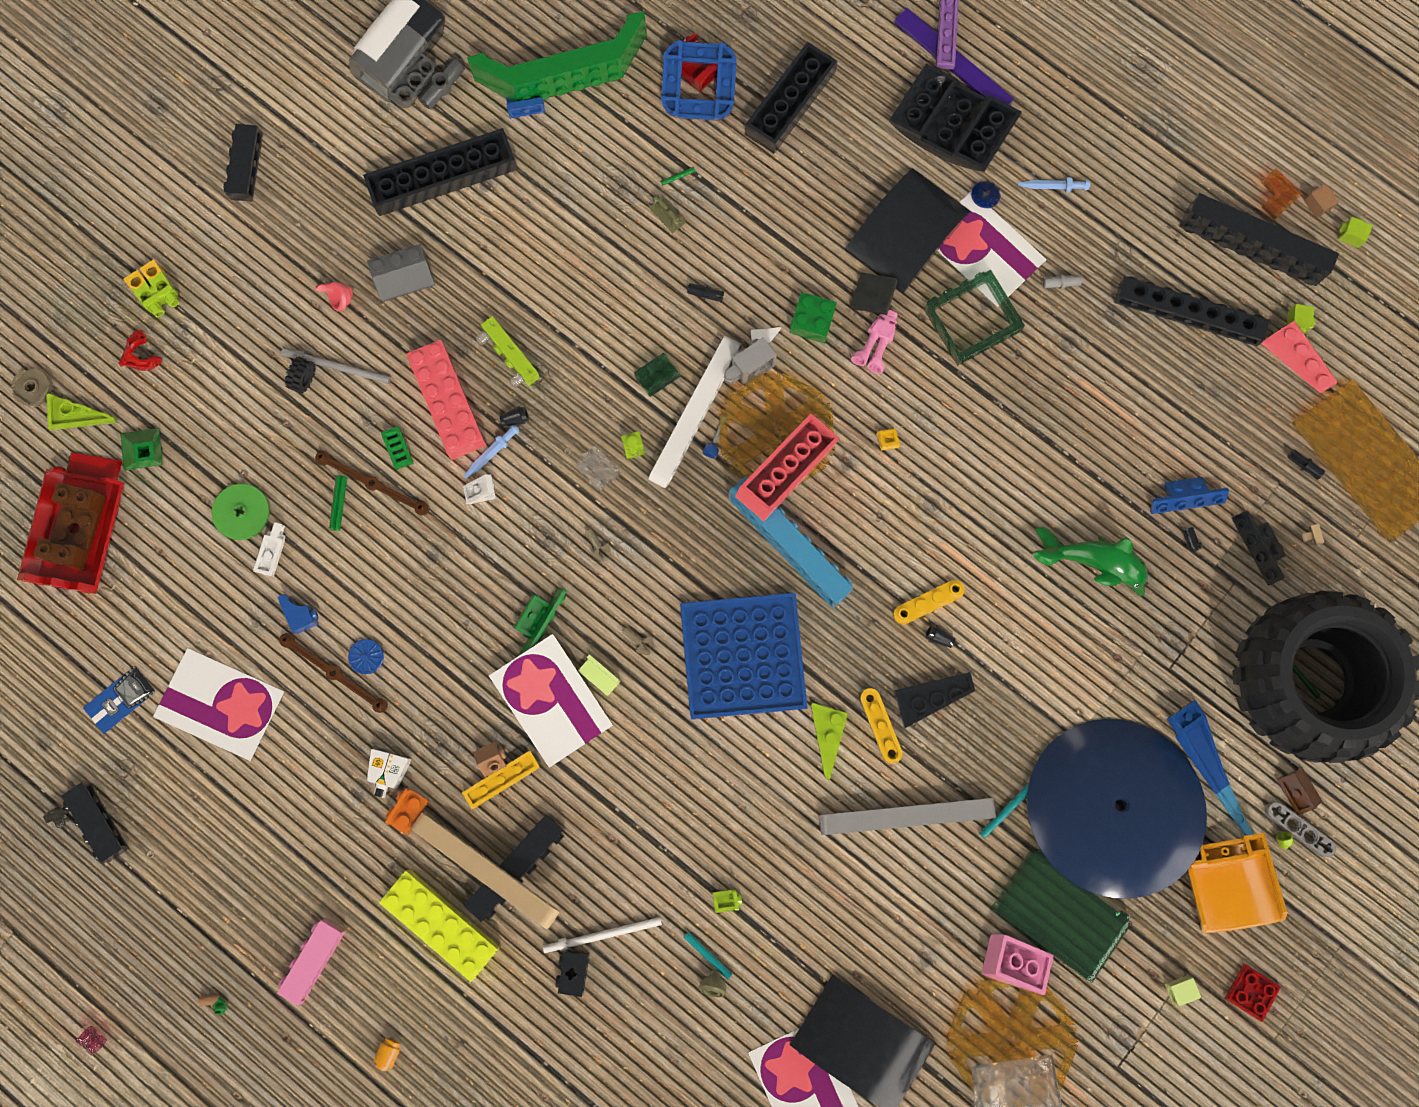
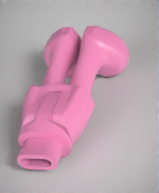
(882, 331)

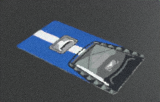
(119, 699)

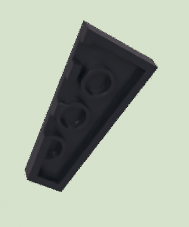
(927, 698)

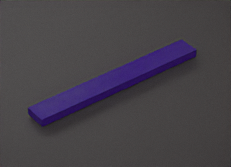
(963, 67)

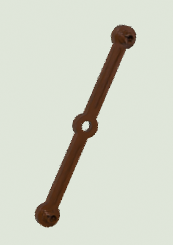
(323, 459)
(288, 641)

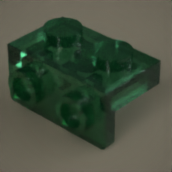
(656, 374)

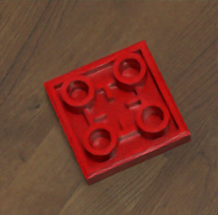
(1252, 992)

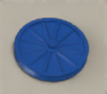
(365, 656)

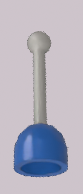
(711, 449)

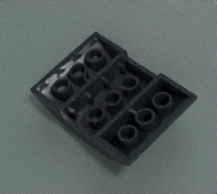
(953, 120)
(907, 229)
(862, 1044)

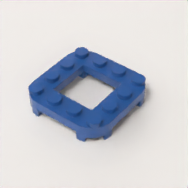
(698, 53)

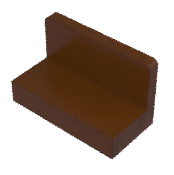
(1300, 791)

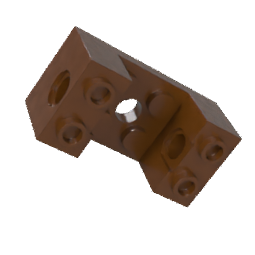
(77, 507)

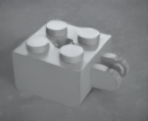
(751, 362)

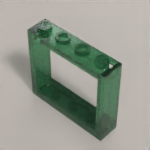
(964, 287)

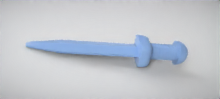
(1069, 184)
(492, 450)

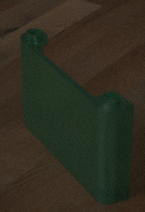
(1061, 916)

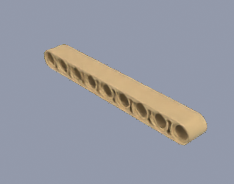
(485, 870)

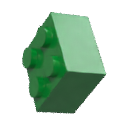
(813, 317)

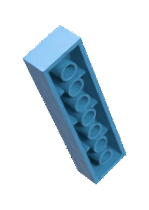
(798, 551)

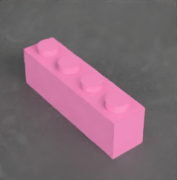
(310, 962)

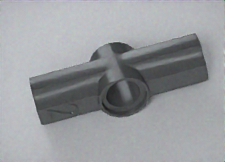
(448, 76)

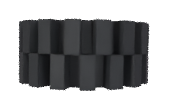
(300, 375)

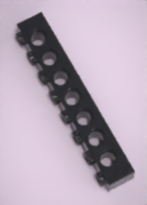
(1199, 319)

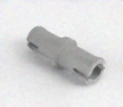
(1061, 281)

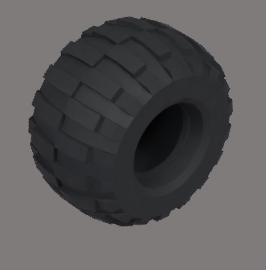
(1375, 669)

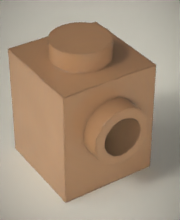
(1321, 200)
(490, 758)

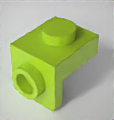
(726, 900)

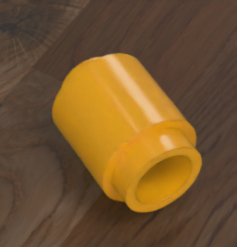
(387, 1054)

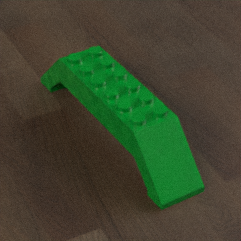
(565, 70)

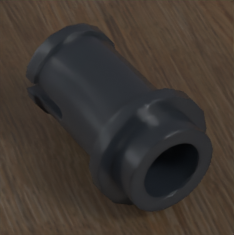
(1191, 539)

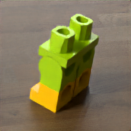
(156, 294)

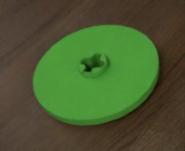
(244, 498)

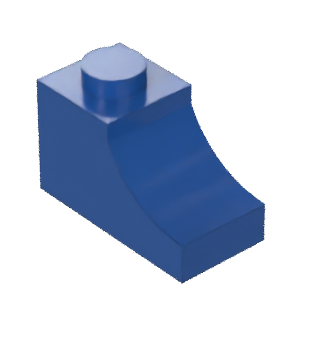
(298, 617)

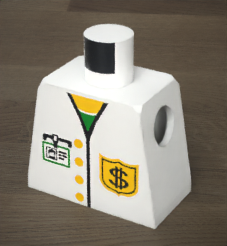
(386, 771)

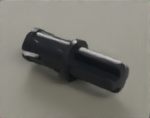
(705, 292)
(1306, 464)

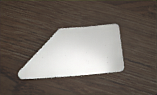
(768, 334)

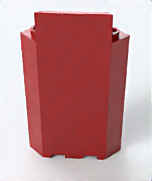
(83, 472)

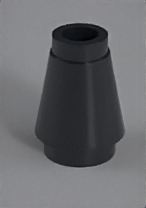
(514, 417)
(939, 636)

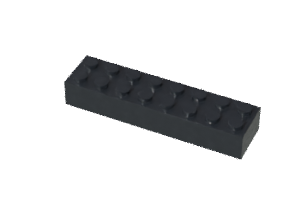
(440, 172)
(1258, 240)

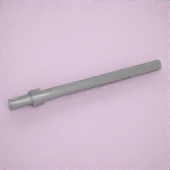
(337, 366)

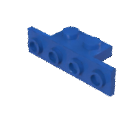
(1187, 495)

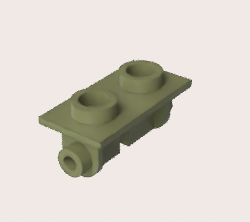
(667, 214)

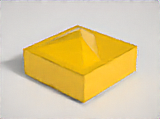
(888, 439)

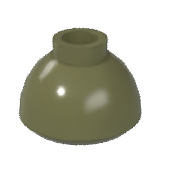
(713, 985)

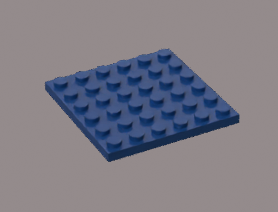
(743, 656)

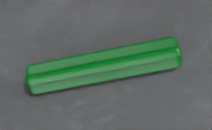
(338, 503)

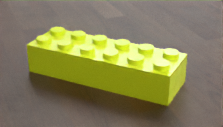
(439, 925)

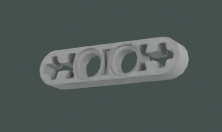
(1299, 830)

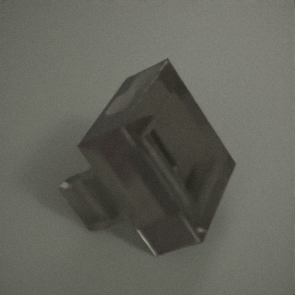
(57, 815)

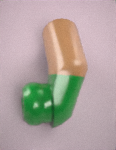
(215, 1001)

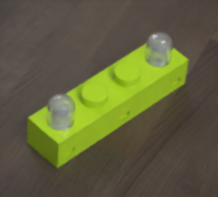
(513, 356)

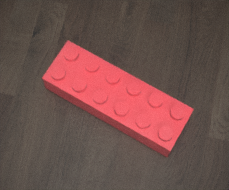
(446, 399)
(787, 467)

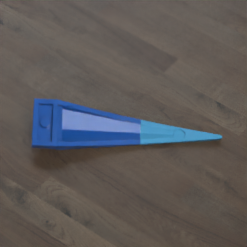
(1197, 741)

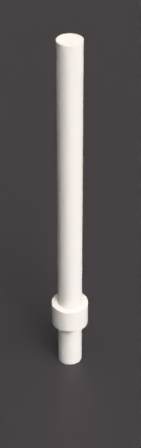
(564, 944)

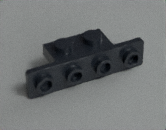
(1262, 546)

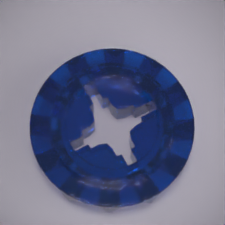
(990, 200)

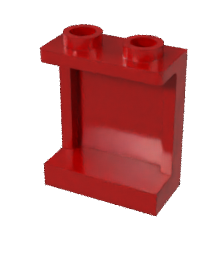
(698, 74)

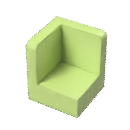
(1183, 990)

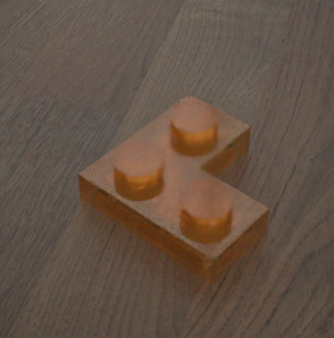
(1283, 193)

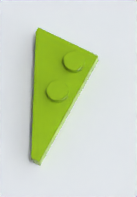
(66, 414)
(829, 730)

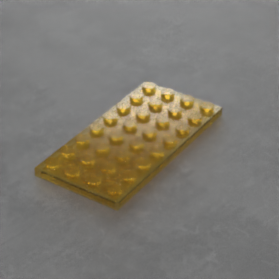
(1365, 457)

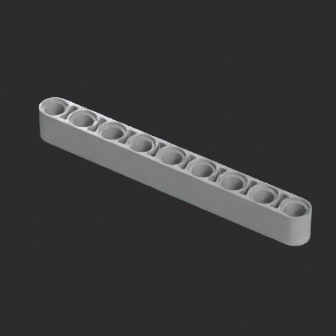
(907, 816)

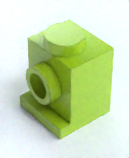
(633, 445)

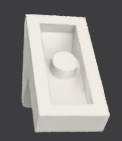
(479, 490)

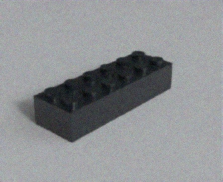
(790, 97)

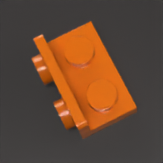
(406, 810)

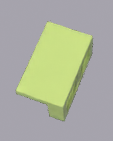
(599, 675)

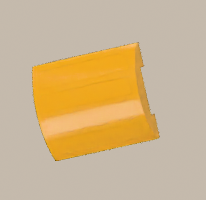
(1236, 885)

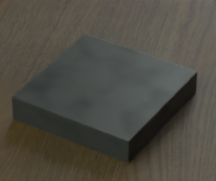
(874, 293)

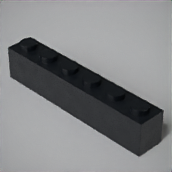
(517, 864)

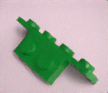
(536, 617)

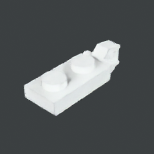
(270, 551)

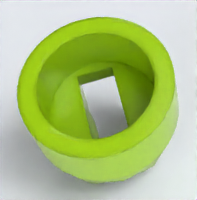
(1284, 839)

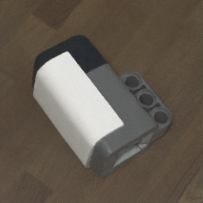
(397, 50)

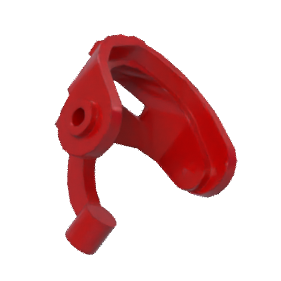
(132, 361)

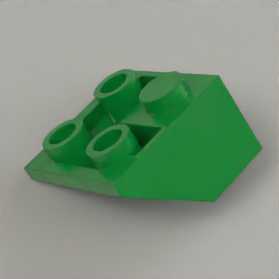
(141, 449)

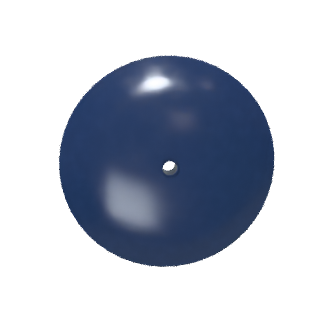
(1084, 832)

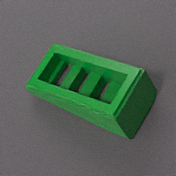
(391, 433)

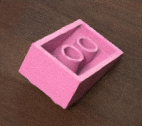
(1017, 963)

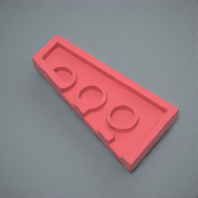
(1298, 353)

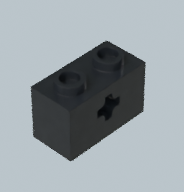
(576, 985)

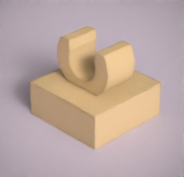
(1315, 535)

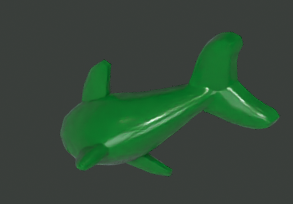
(1112, 559)

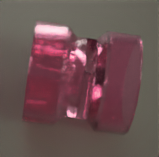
(91, 1040)

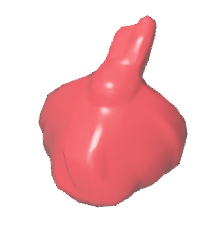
(338, 294)

